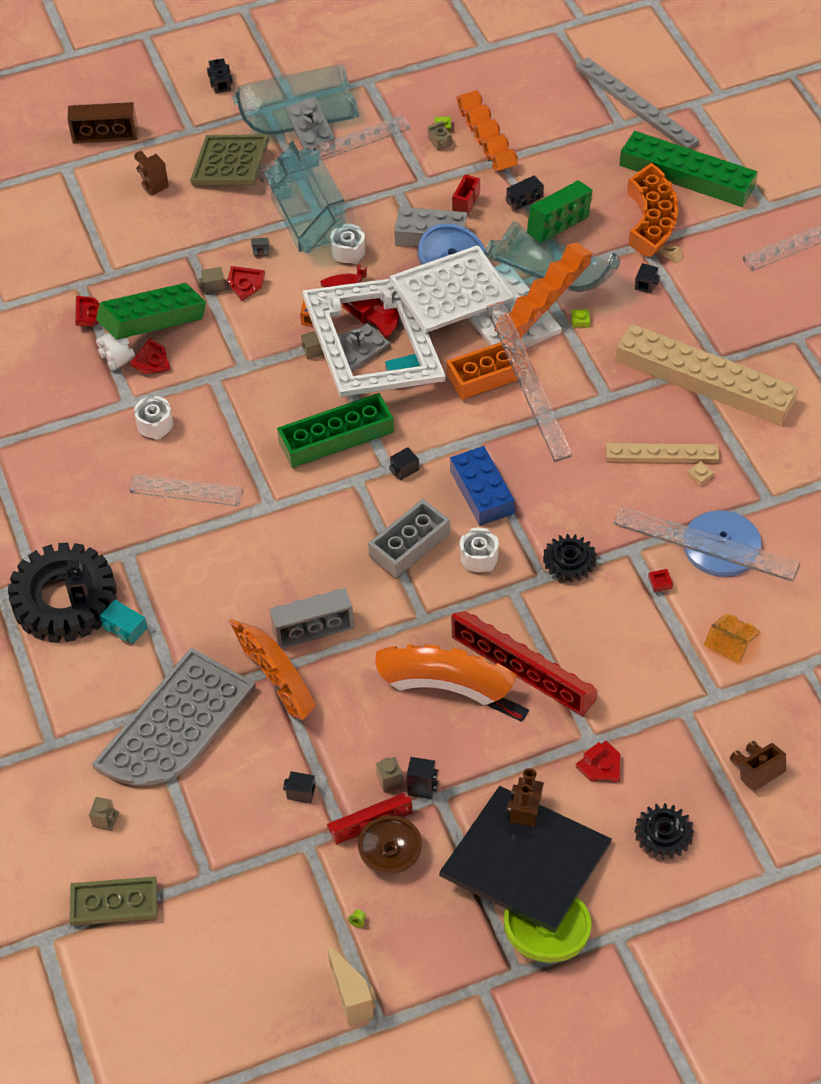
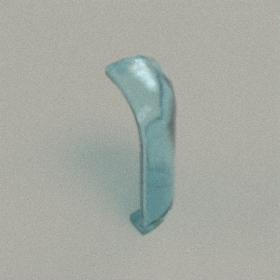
(264, 101)
(533, 258)

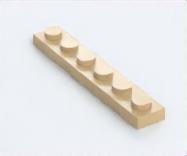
(662, 453)

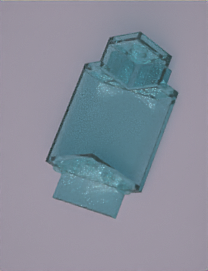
(306, 197)

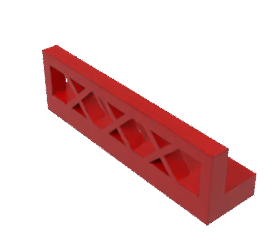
(352, 824)

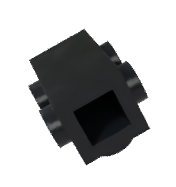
(219, 74)
(524, 192)

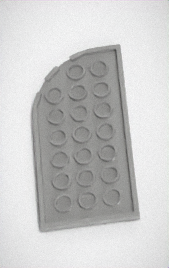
(175, 722)

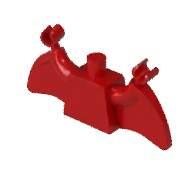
(366, 310)

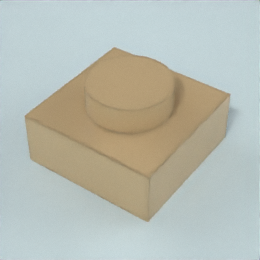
(700, 473)

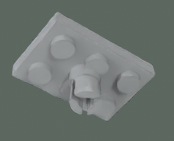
(309, 123)
(363, 346)

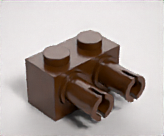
(152, 172)
(762, 764)
(526, 800)

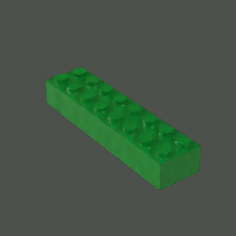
(690, 168)

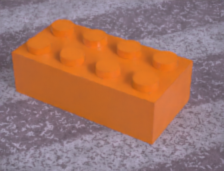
(480, 371)

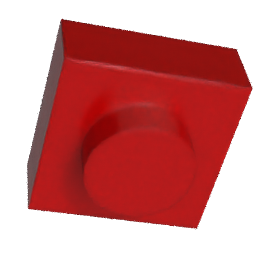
(660, 580)

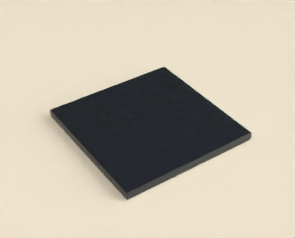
(526, 867)

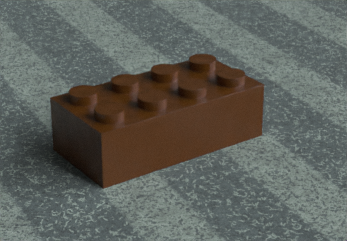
(102, 122)

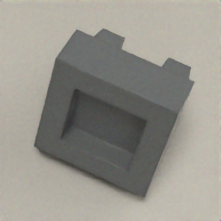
(260, 243)

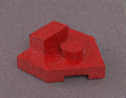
(245, 281)
(86, 311)
(151, 358)
(600, 763)

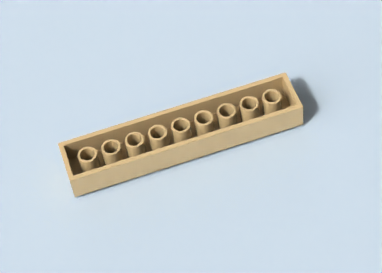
(706, 374)

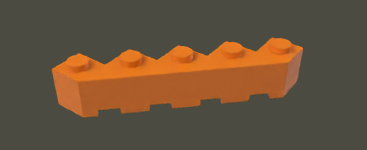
(486, 130)
(548, 289)

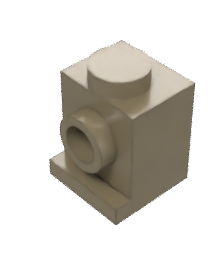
(439, 135)
(103, 814)

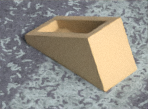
(671, 252)

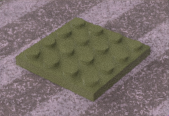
(230, 159)

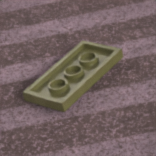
(113, 901)

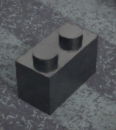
(422, 778)

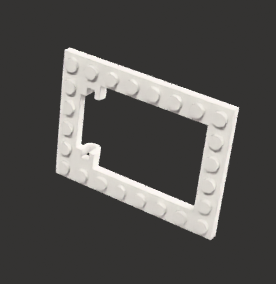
(326, 303)

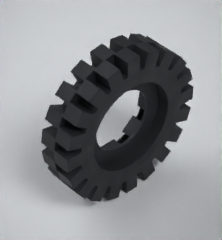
(46, 620)

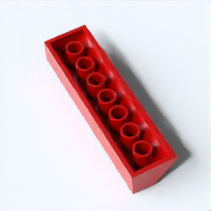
(522, 661)

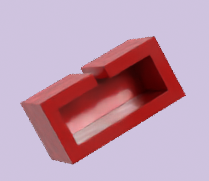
(466, 194)

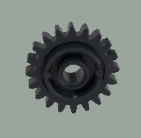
(569, 557)
(674, 841)

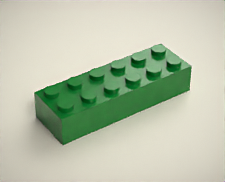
(150, 310)
(335, 430)

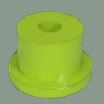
(357, 918)

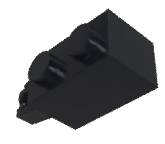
(78, 585)

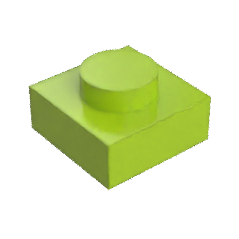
(447, 122)
(580, 318)

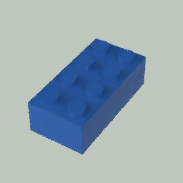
(481, 485)

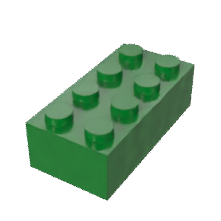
(559, 211)

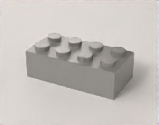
(414, 222)
(409, 538)
(312, 618)

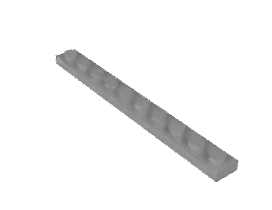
(637, 104)

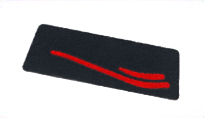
(510, 708)

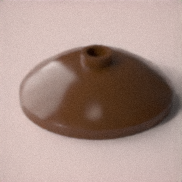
(387, 834)

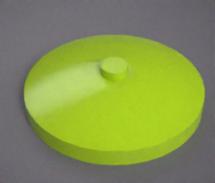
(545, 945)

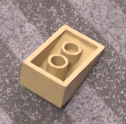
(354, 993)

